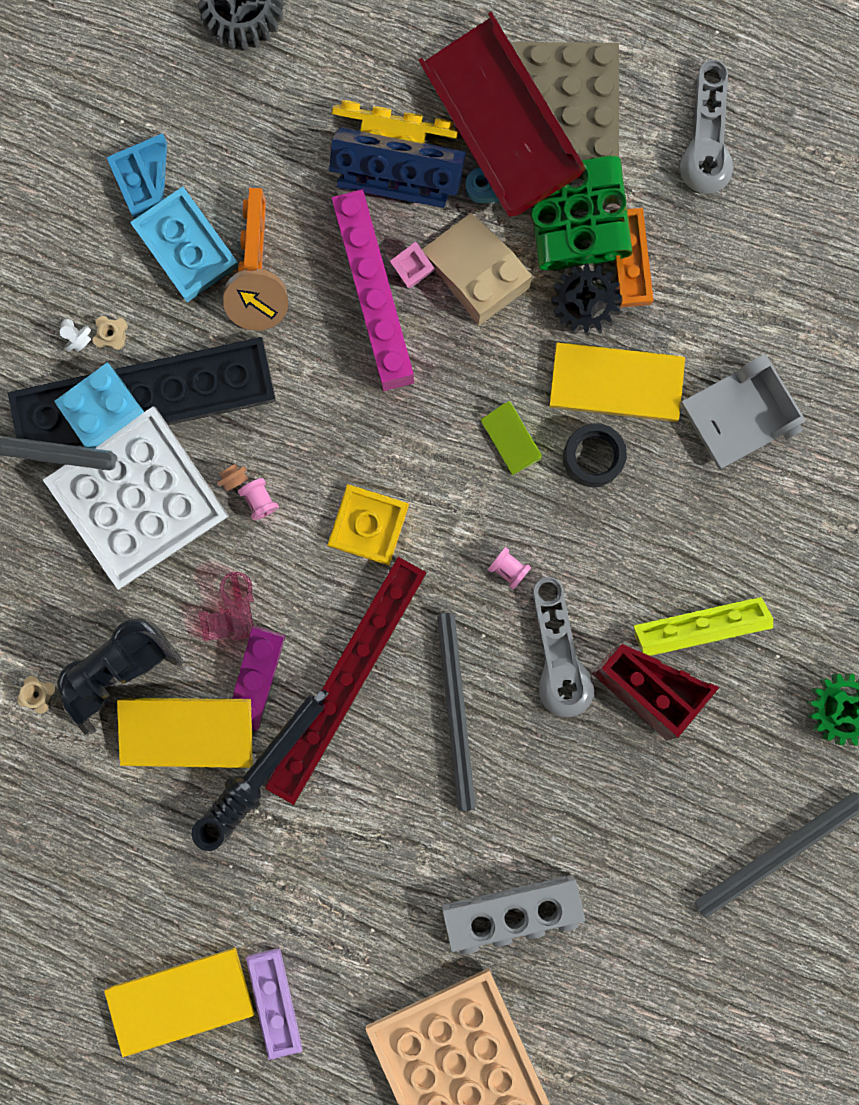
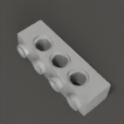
(527, 898)

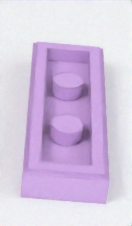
(274, 1003)

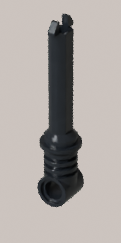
(244, 791)

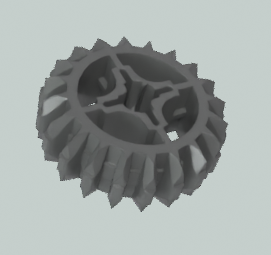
(248, 21)

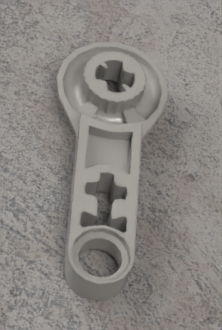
(708, 135)
(560, 659)

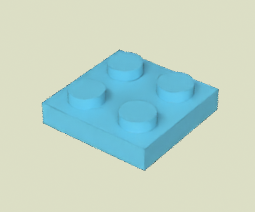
(99, 406)

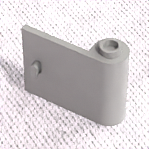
(745, 410)

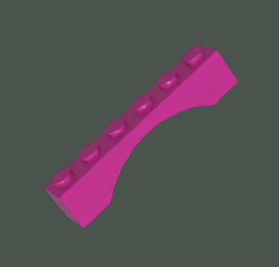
(373, 290)

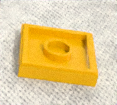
(368, 525)

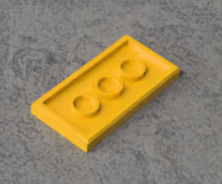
(617, 382)
(185, 732)
(179, 1002)

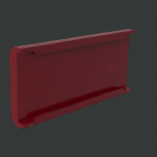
(503, 117)

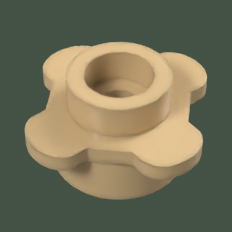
(117, 339)
(27, 698)

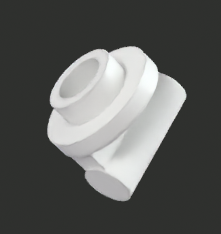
(76, 338)

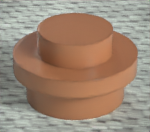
(232, 477)

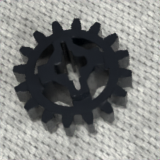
(600, 299)

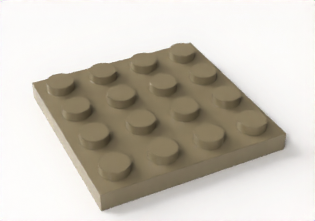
(580, 89)

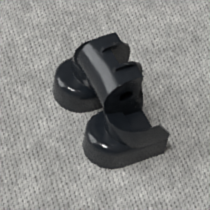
(130, 652)

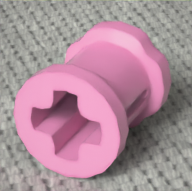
(258, 499)
(509, 568)

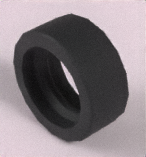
(594, 430)

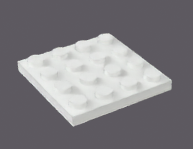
(142, 506)

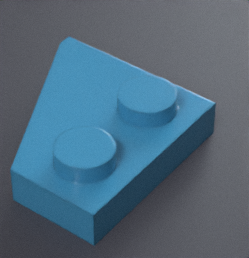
(141, 173)

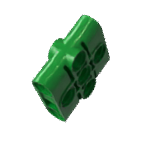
(605, 230)

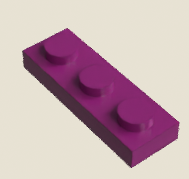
(259, 670)

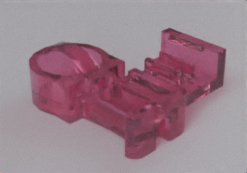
(236, 619)

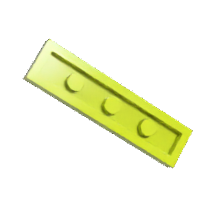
(703, 626)

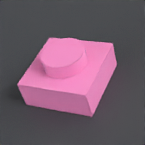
(412, 265)

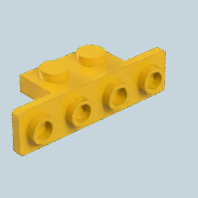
(382, 123)

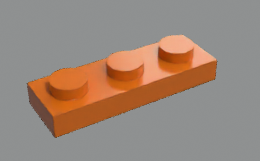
(253, 237)
(634, 271)

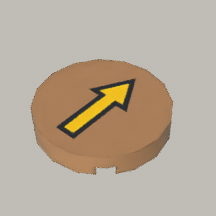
(255, 299)

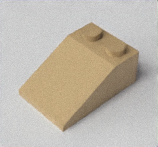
(478, 268)

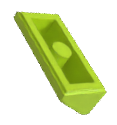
(511, 438)

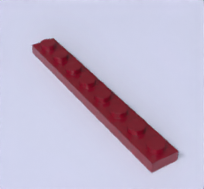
(348, 678)

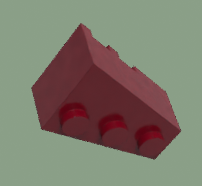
(654, 691)

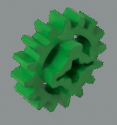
(832, 716)

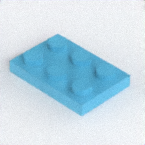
(185, 244)

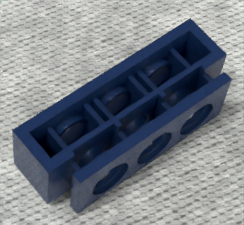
(396, 164)

